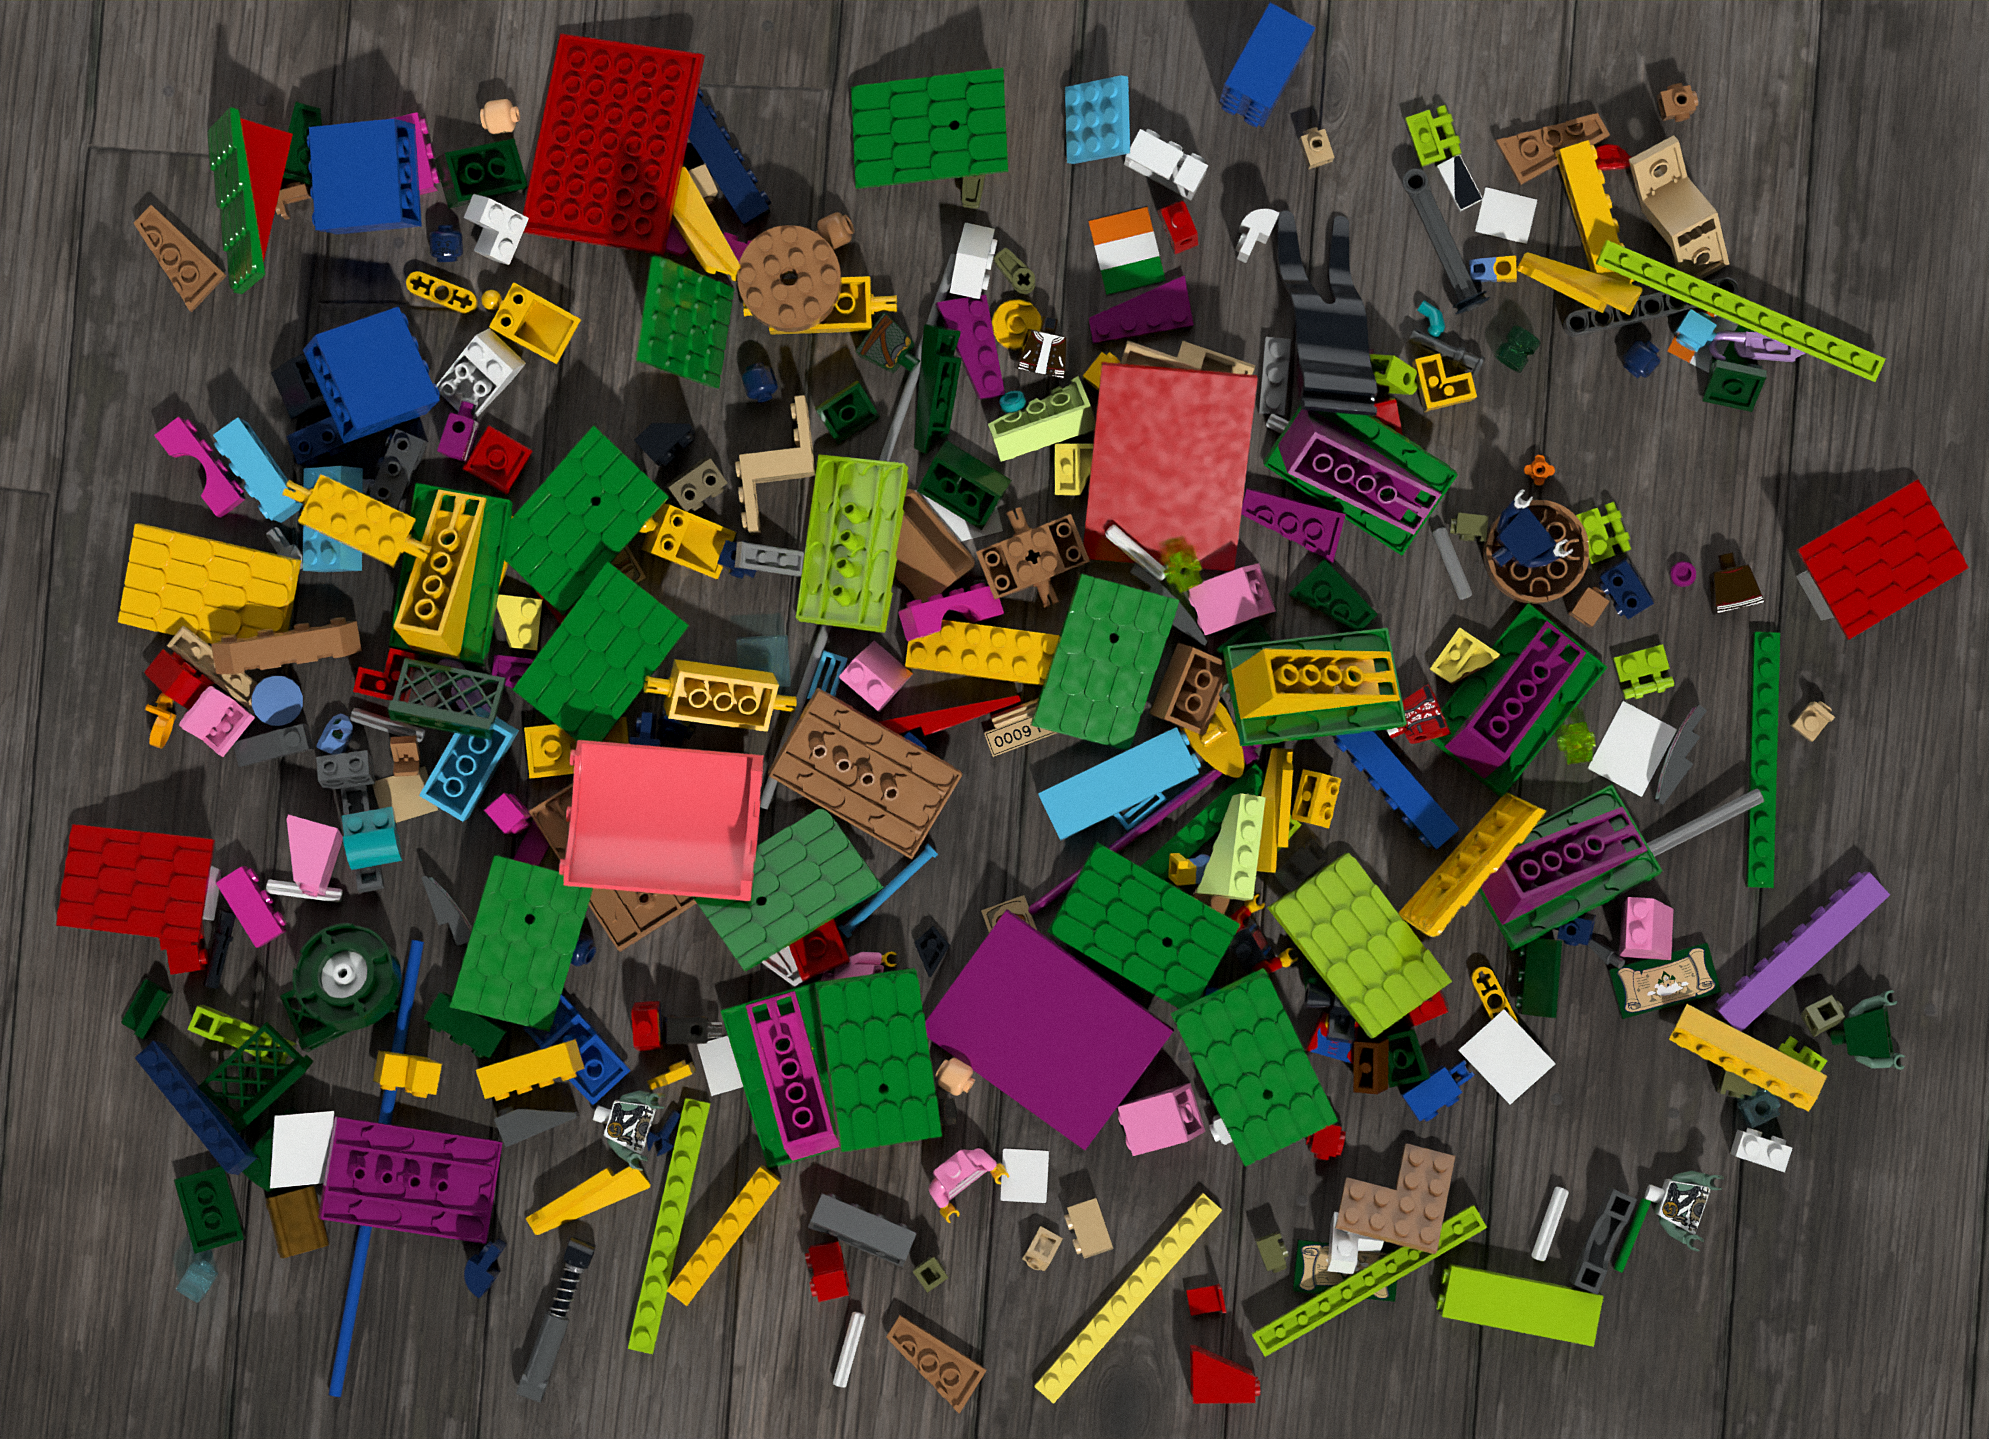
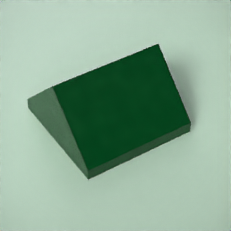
(847, 412)
(1405, 1058)

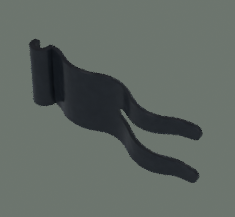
(1328, 336)

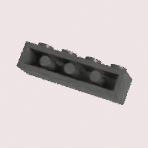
(397, 469)
(862, 1230)

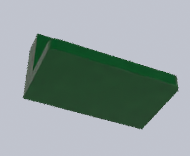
(1249, 634)
(146, 1008)

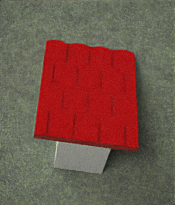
(1879, 560)
(138, 883)

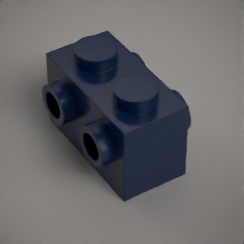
(317, 438)
(1629, 587)

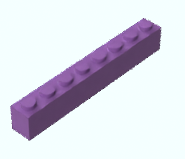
(1802, 951)

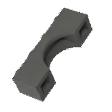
(1595, 1255)

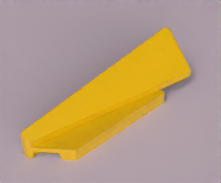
(1581, 284)

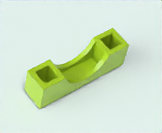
(232, 1031)

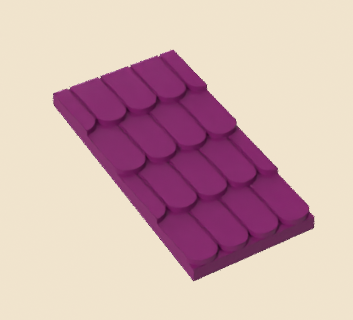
(410, 1180)

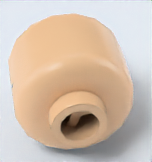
(499, 116)
(955, 1076)

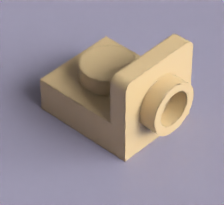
(1813, 720)
(1042, 1249)

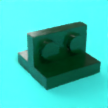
(1734, 384)

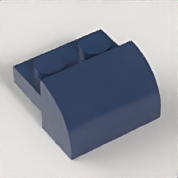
(646, 727)
(479, 1270)

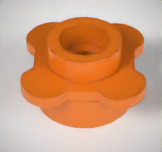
(1539, 462)

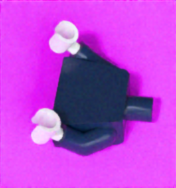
(1525, 538)

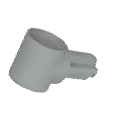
(282, 545)

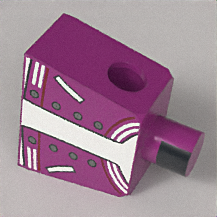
(457, 444)

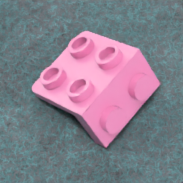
(216, 720)

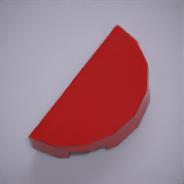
(1612, 158)

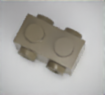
(695, 481)

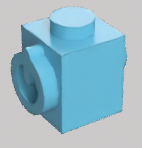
(1695, 330)

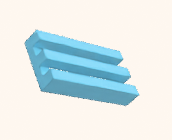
(825, 654)
(1122, 819)

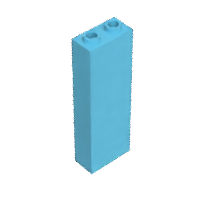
(1119, 783)

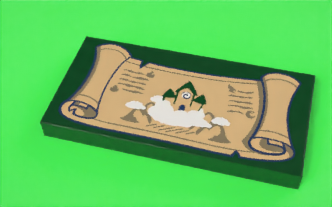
(1664, 983)
(1312, 1267)

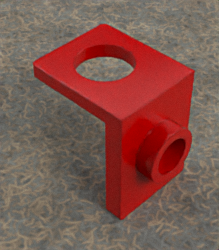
(1206, 1299)

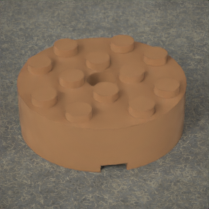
(794, 252)
(1546, 582)

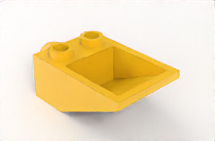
(533, 323)
(687, 540)

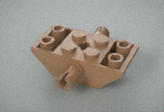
(1058, 549)

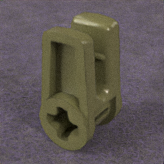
(972, 191)
(1013, 269)

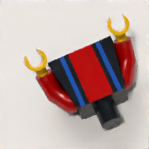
(1251, 946)

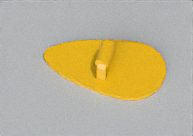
(1220, 744)

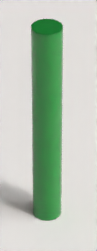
(1632, 1235)

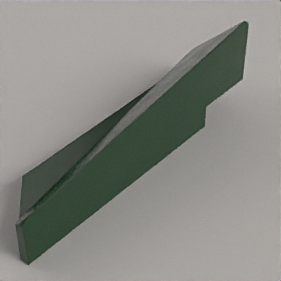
(936, 385)

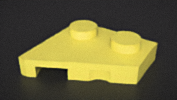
(1072, 468)
(520, 620)
(1463, 657)

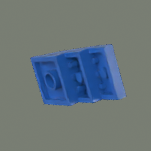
(600, 1061)

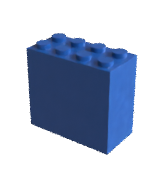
(1266, 65)
(364, 176)
(371, 374)

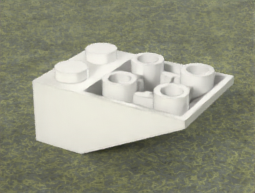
(480, 372)

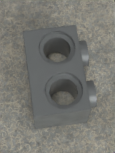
(345, 770)

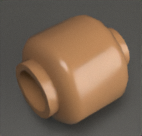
(835, 229)

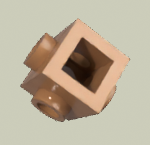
(1671, 109)

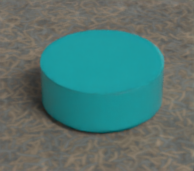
(1012, 401)

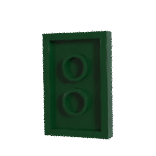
(209, 1209)

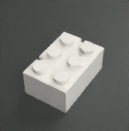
(1166, 163)

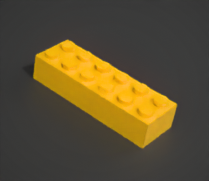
(984, 652)

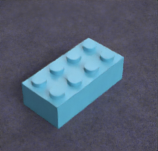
(257, 468)
(321, 551)
(467, 769)

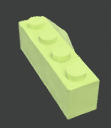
(1044, 422)
(1235, 851)

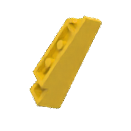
(701, 230)
(1276, 816)
(588, 1197)

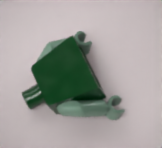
(1869, 1033)

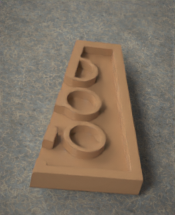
(1534, 151)
(183, 262)
(942, 1365)

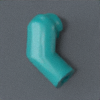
(1435, 317)

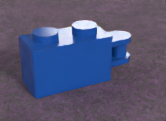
(1430, 1094)

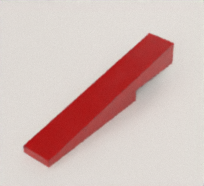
(943, 719)

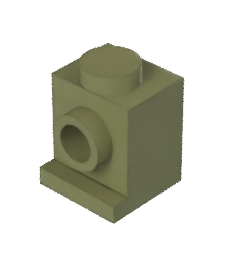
(1469, 526)
(1828, 1007)
(1735, 1084)
(1272, 1252)
(930, 1273)

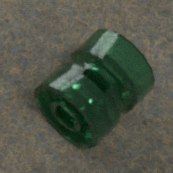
(1518, 346)

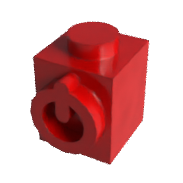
(1326, 1142)

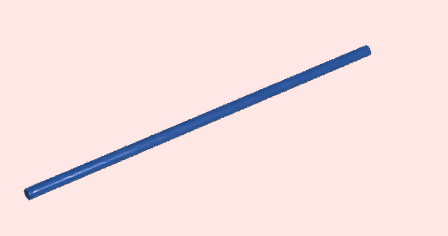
(364, 1232)

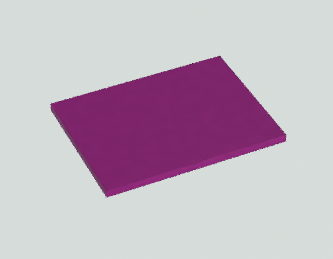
(1046, 1029)

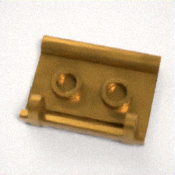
(296, 1222)

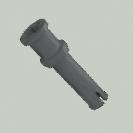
(1456, 356)

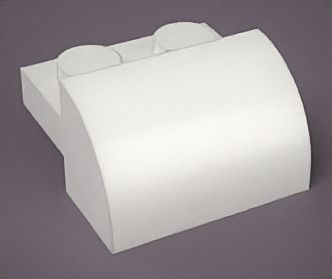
(1255, 227)

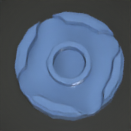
(277, 700)

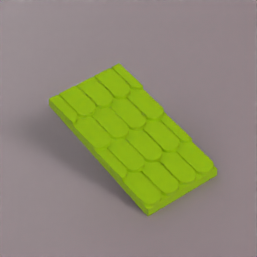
(852, 542)
(1359, 944)

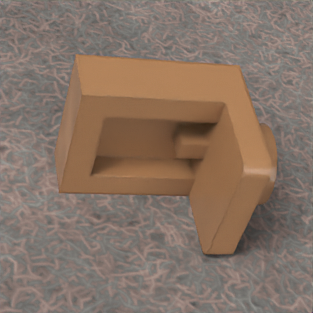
(294, 193)
(405, 756)

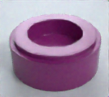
(1682, 574)

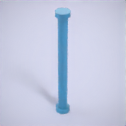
(888, 890)

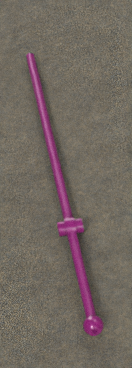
(1249, 756)

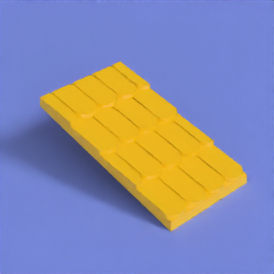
(205, 586)
(1471, 864)

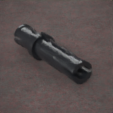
(223, 937)

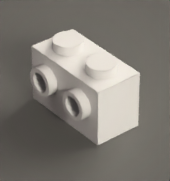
(1766, 1152)

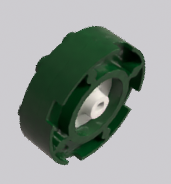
(347, 977)

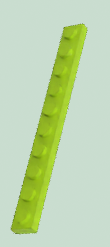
(669, 1225)
(1363, 1284)

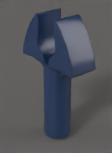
(664, 1133)

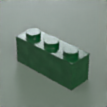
(465, 1027)

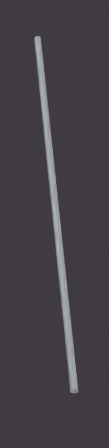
(885, 456)

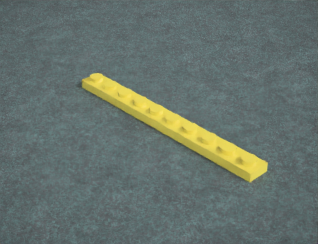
(1128, 1298)

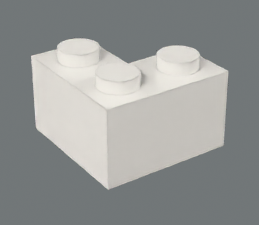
(500, 228)
(972, 259)
(1345, 1248)

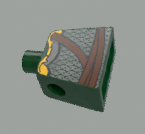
(888, 346)

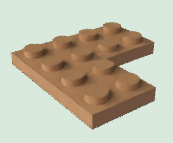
(1411, 1212)

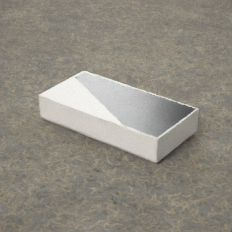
(1459, 183)

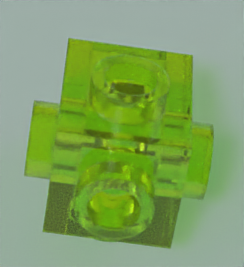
(1187, 579)
(1576, 743)

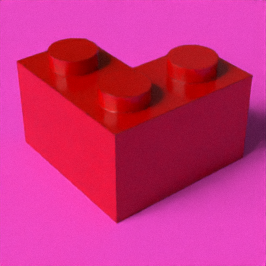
(177, 678)
(384, 684)
(185, 955)
(829, 1270)

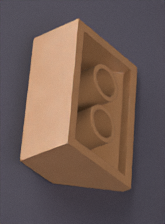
(1190, 689)

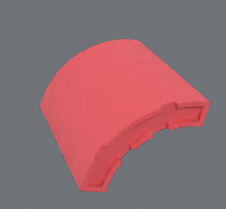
(663, 820)

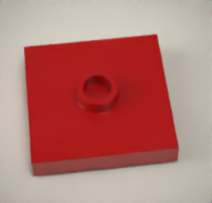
(498, 460)
(819, 951)

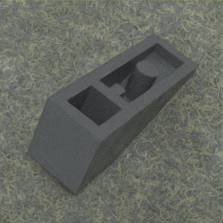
(273, 745)
(527, 1122)

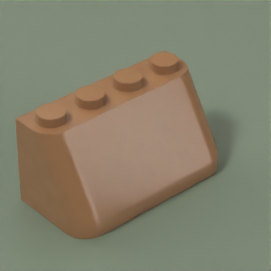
(927, 551)

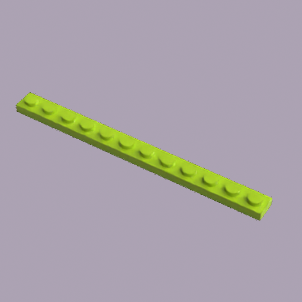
(1740, 311)

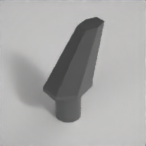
(1607, 954)

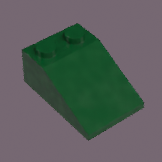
(480, 170)

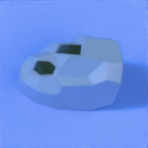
(336, 735)

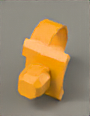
(164, 722)

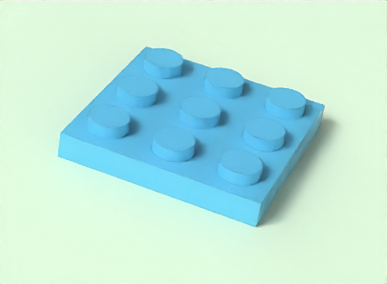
(1097, 119)

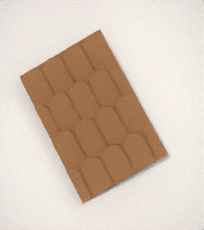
(864, 773)
(622, 913)

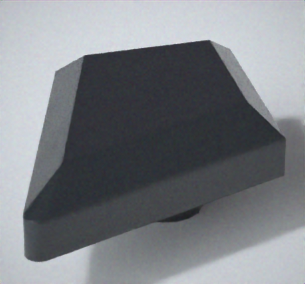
(931, 949)

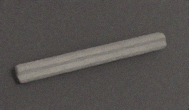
(1706, 822)

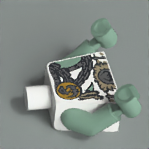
(629, 1124)
(1682, 1204)

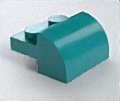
(371, 838)

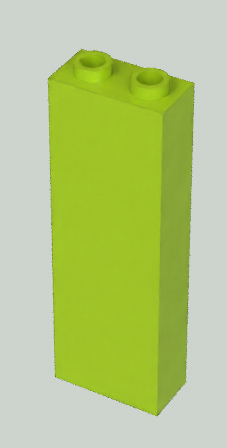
(1519, 1304)

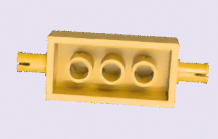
(852, 310)
(356, 520)
(720, 695)

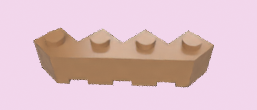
(297, 646)

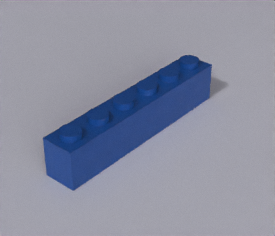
(1399, 786)

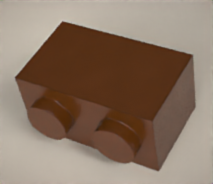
(1370, 1065)

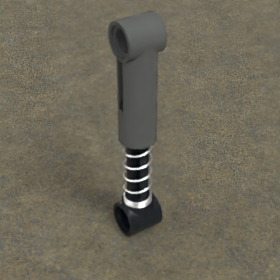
(555, 1322)

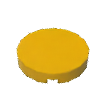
(1013, 321)

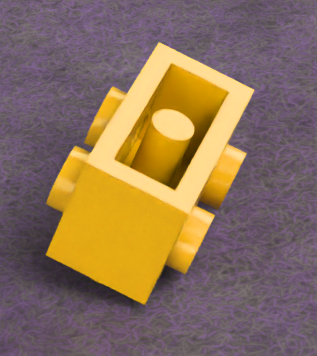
(1316, 798)

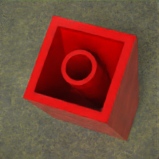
(1220, 1379)

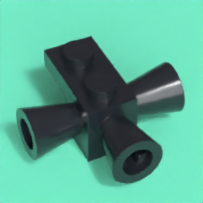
(1340, 1021)

